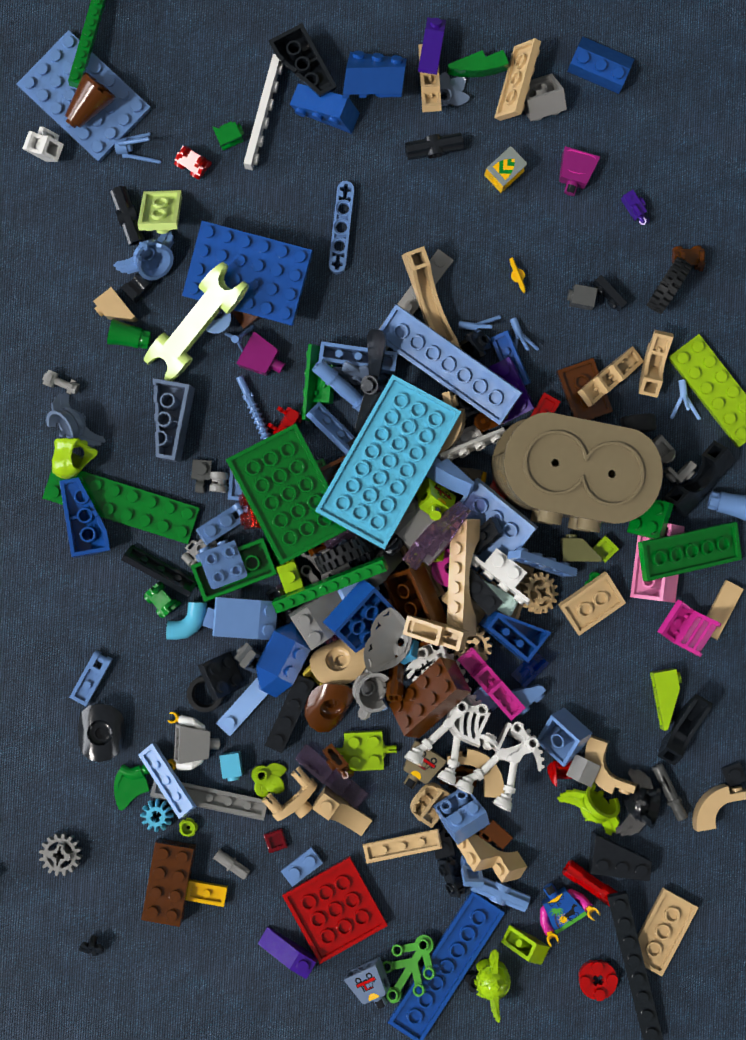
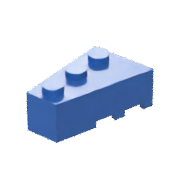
(327, 109)
(515, 635)

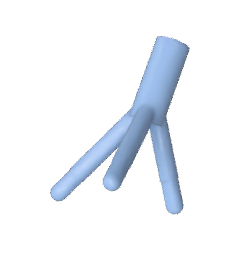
(684, 396)

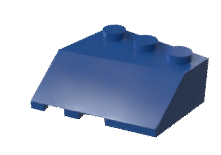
(374, 75)
(355, 615)

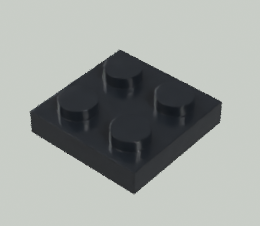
(221, 675)

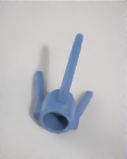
(124, 146)

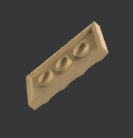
(518, 79)
(664, 929)

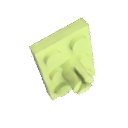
(160, 211)

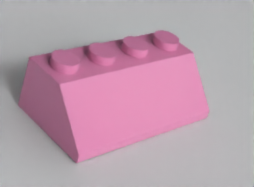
(659, 589)

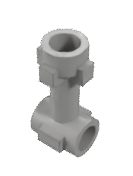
(51, 379)

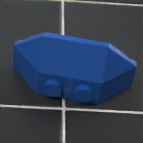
(281, 660)

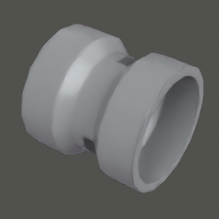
(219, 482)

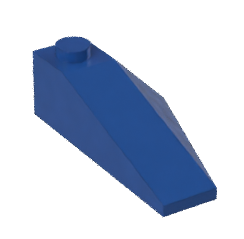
(84, 526)

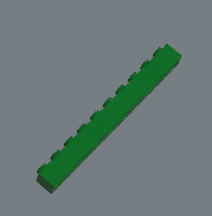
(86, 42)
(330, 584)

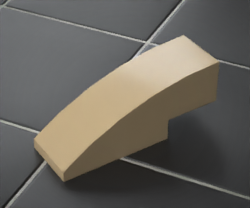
(436, 633)

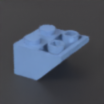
(461, 815)

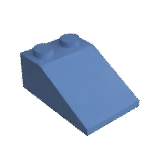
(244, 618)

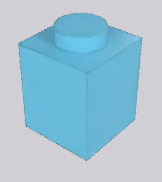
(231, 765)

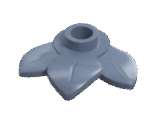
(453, 89)
(352, 373)

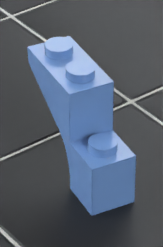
(525, 696)

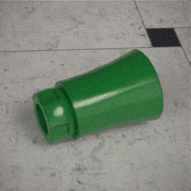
(128, 335)

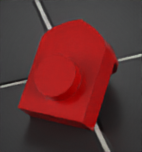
(557, 771)

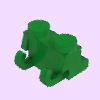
(161, 600)

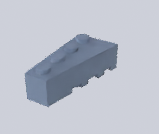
(172, 415)

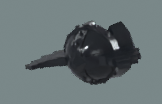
(642, 805)

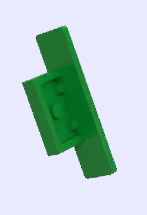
(315, 388)

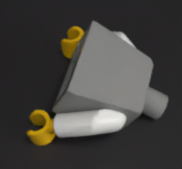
(191, 743)

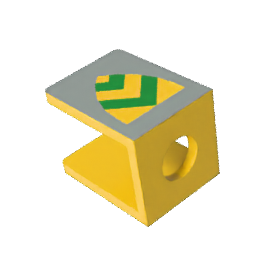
(505, 169)

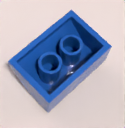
(600, 65)

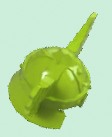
(594, 807)
(492, 981)

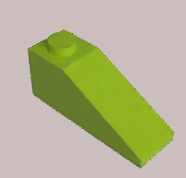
(666, 690)

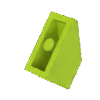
(525, 945)

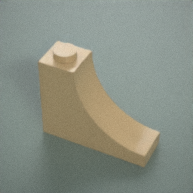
(336, 808)

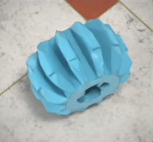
(150, 811)

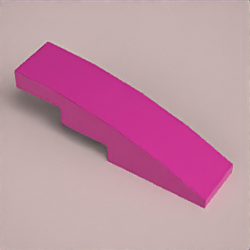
(491, 683)

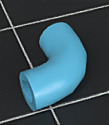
(190, 624)

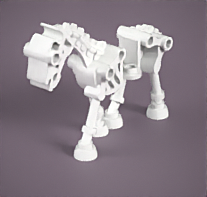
(454, 723)

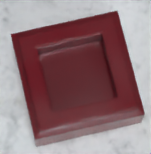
(275, 840)

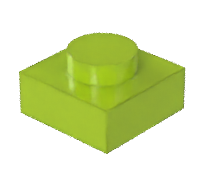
(605, 548)

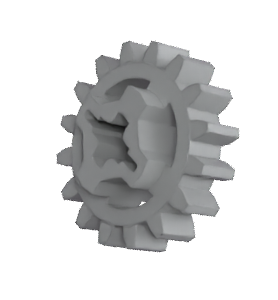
(62, 846)

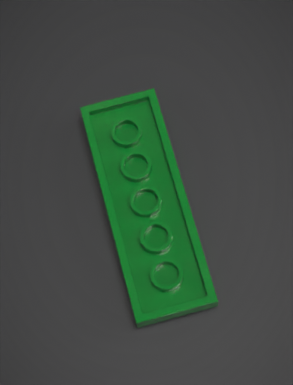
(689, 551)

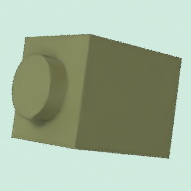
(577, 550)

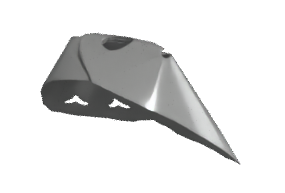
(385, 642)

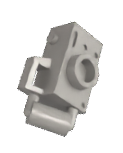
(194, 551)

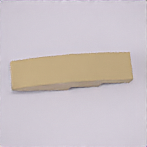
(430, 90)
(610, 376)

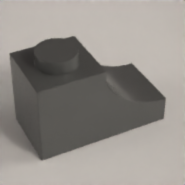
(248, 657)

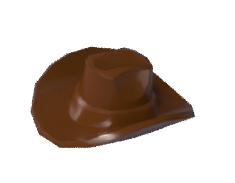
(327, 706)

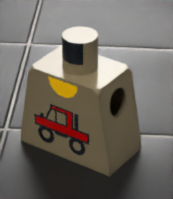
(431, 765)

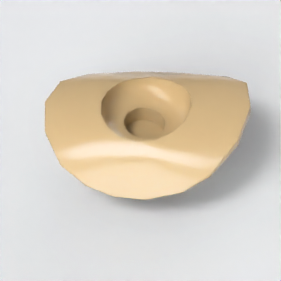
(337, 663)

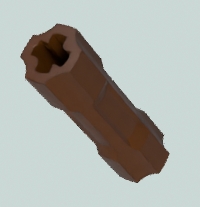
(395, 685)

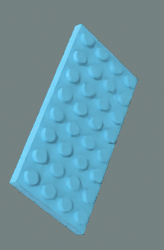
(388, 462)

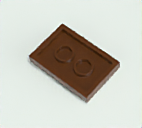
(572, 380)

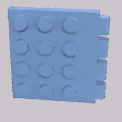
(515, 526)

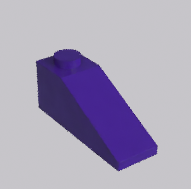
(432, 46)
(288, 952)

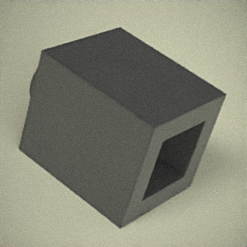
(582, 297)

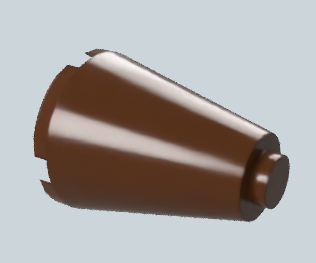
(88, 101)

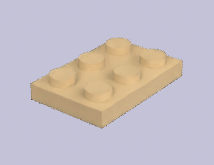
(591, 603)

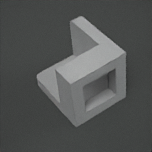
(583, 770)

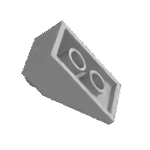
(413, 525)
(310, 618)

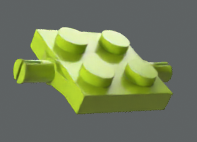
(365, 750)

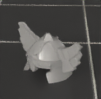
(369, 691)

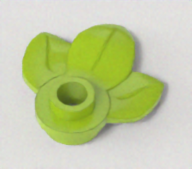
(270, 781)

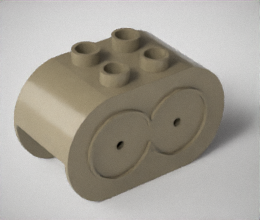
(577, 471)

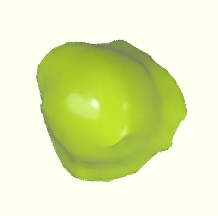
(68, 464)

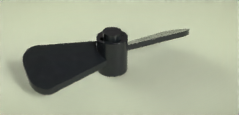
(376, 381)

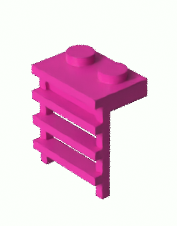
(688, 628)

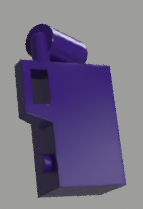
(635, 207)

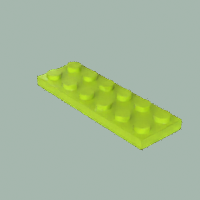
(713, 387)

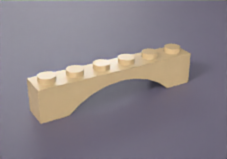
(422, 281)
(462, 547)

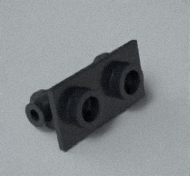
(454, 884)

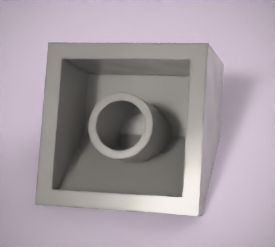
(544, 98)

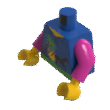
(562, 909)

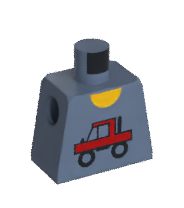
(369, 982)

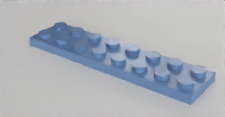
(449, 365)

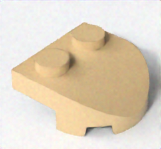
(423, 803)

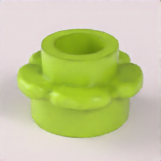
(183, 827)

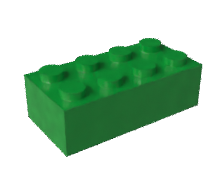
(257, 563)

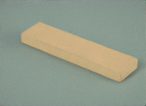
(402, 846)

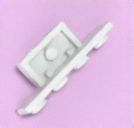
(470, 441)
(504, 572)

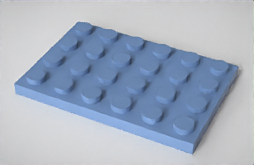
(49, 88)

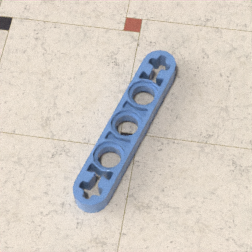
(341, 218)

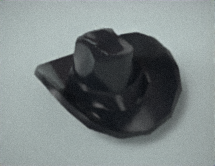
(101, 732)

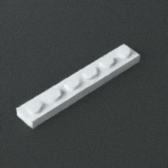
(261, 121)

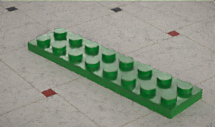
(132, 506)

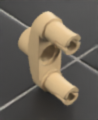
(298, 803)

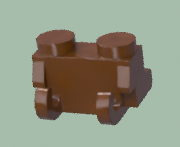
(694, 256)

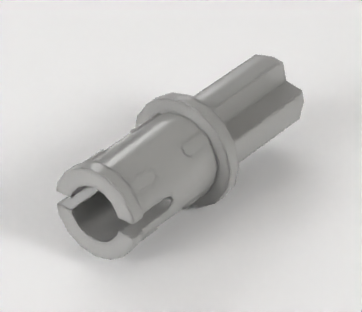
(231, 864)

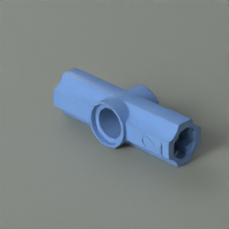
(503, 894)

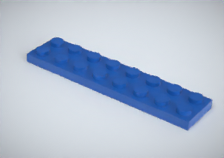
(451, 962)

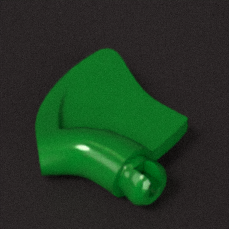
(129, 784)

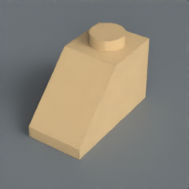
(112, 306)

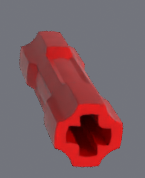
(586, 880)

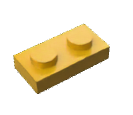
(206, 893)

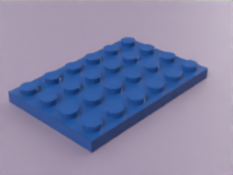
(268, 266)

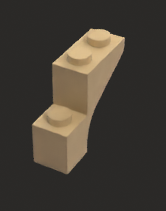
(482, 855)

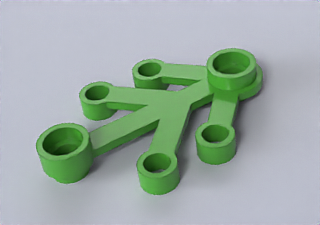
(412, 967)

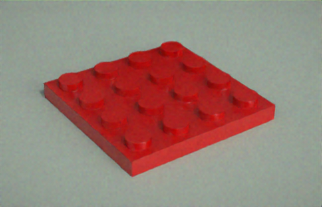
(334, 910)

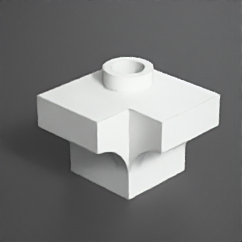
(43, 145)

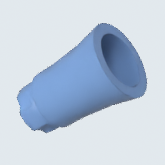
(728, 504)

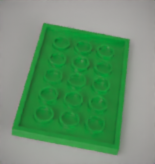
(284, 491)

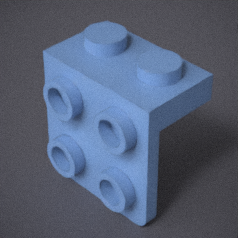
(222, 564)

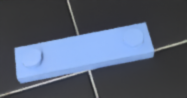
(241, 708)
(167, 780)

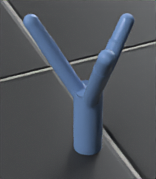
(482, 325)
(519, 334)
(237, 338)

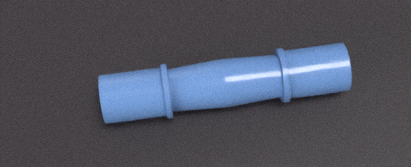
(339, 384)

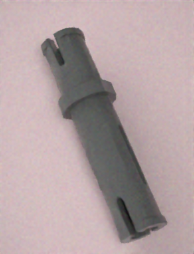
(671, 794)

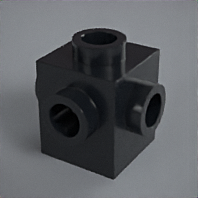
(475, 344)

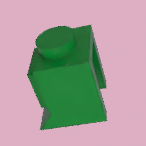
(229, 135)

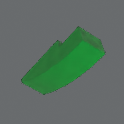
(479, 65)

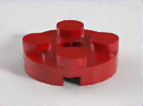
(597, 968)

